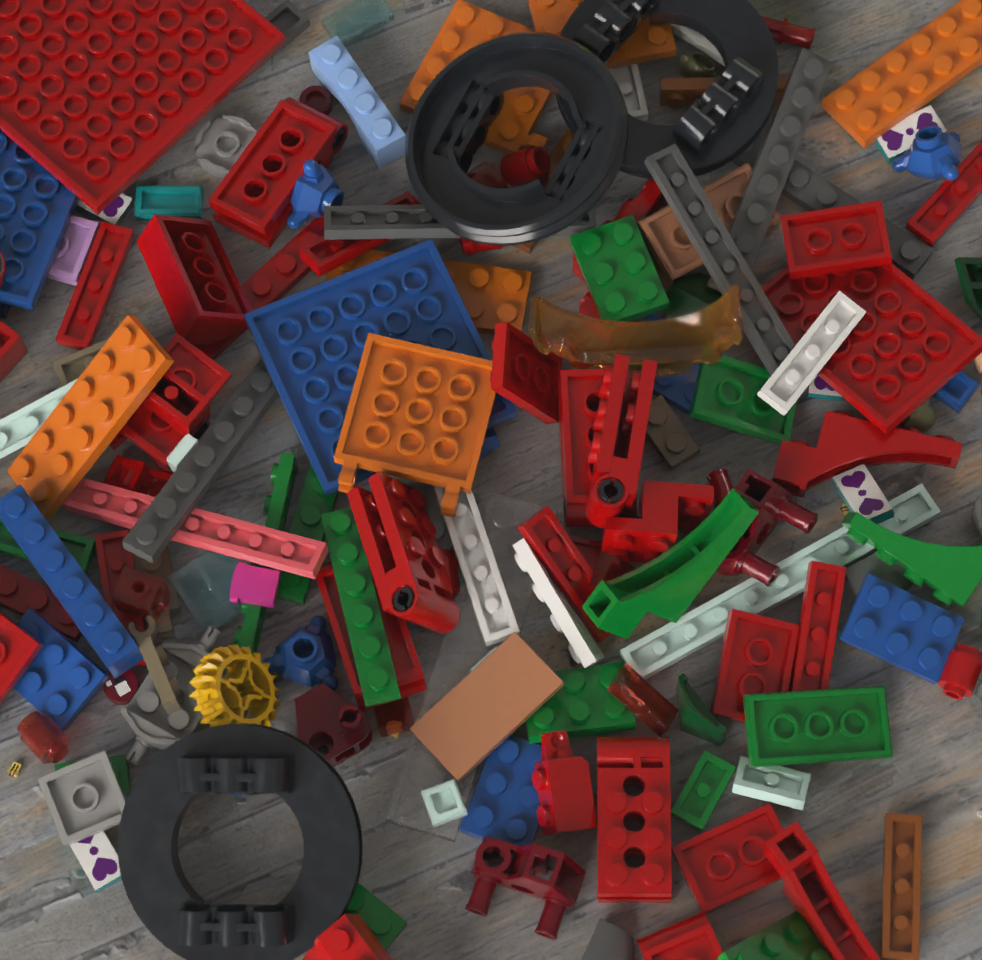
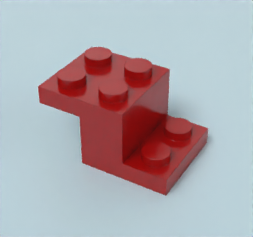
(177, 402)
(659, 514)

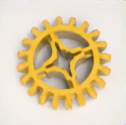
(244, 686)

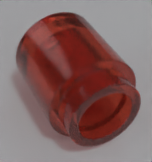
(43, 737)

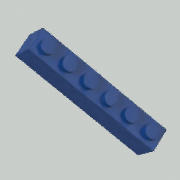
(68, 582)

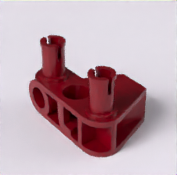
(773, 506)
(332, 723)
(518, 874)

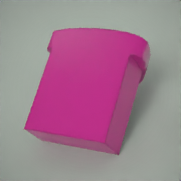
(254, 585)

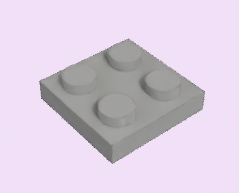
(83, 798)

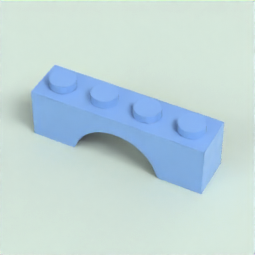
(370, 116)

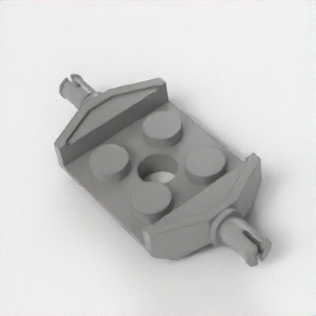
(146, 712)

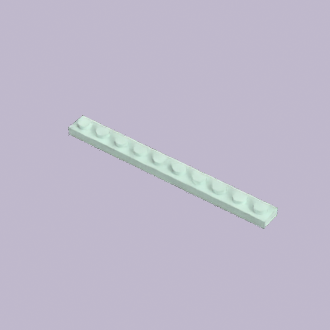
(709, 620)

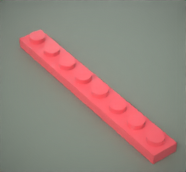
(204, 529)

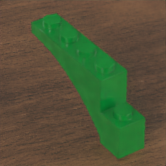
(946, 569)
(675, 577)

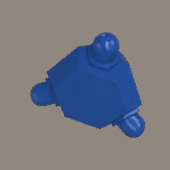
(931, 155)
(312, 192)
(306, 656)

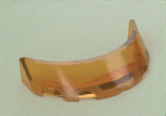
(671, 342)

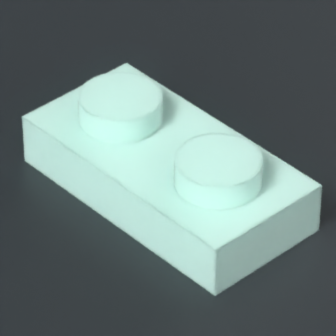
(772, 784)

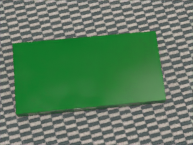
(817, 726)

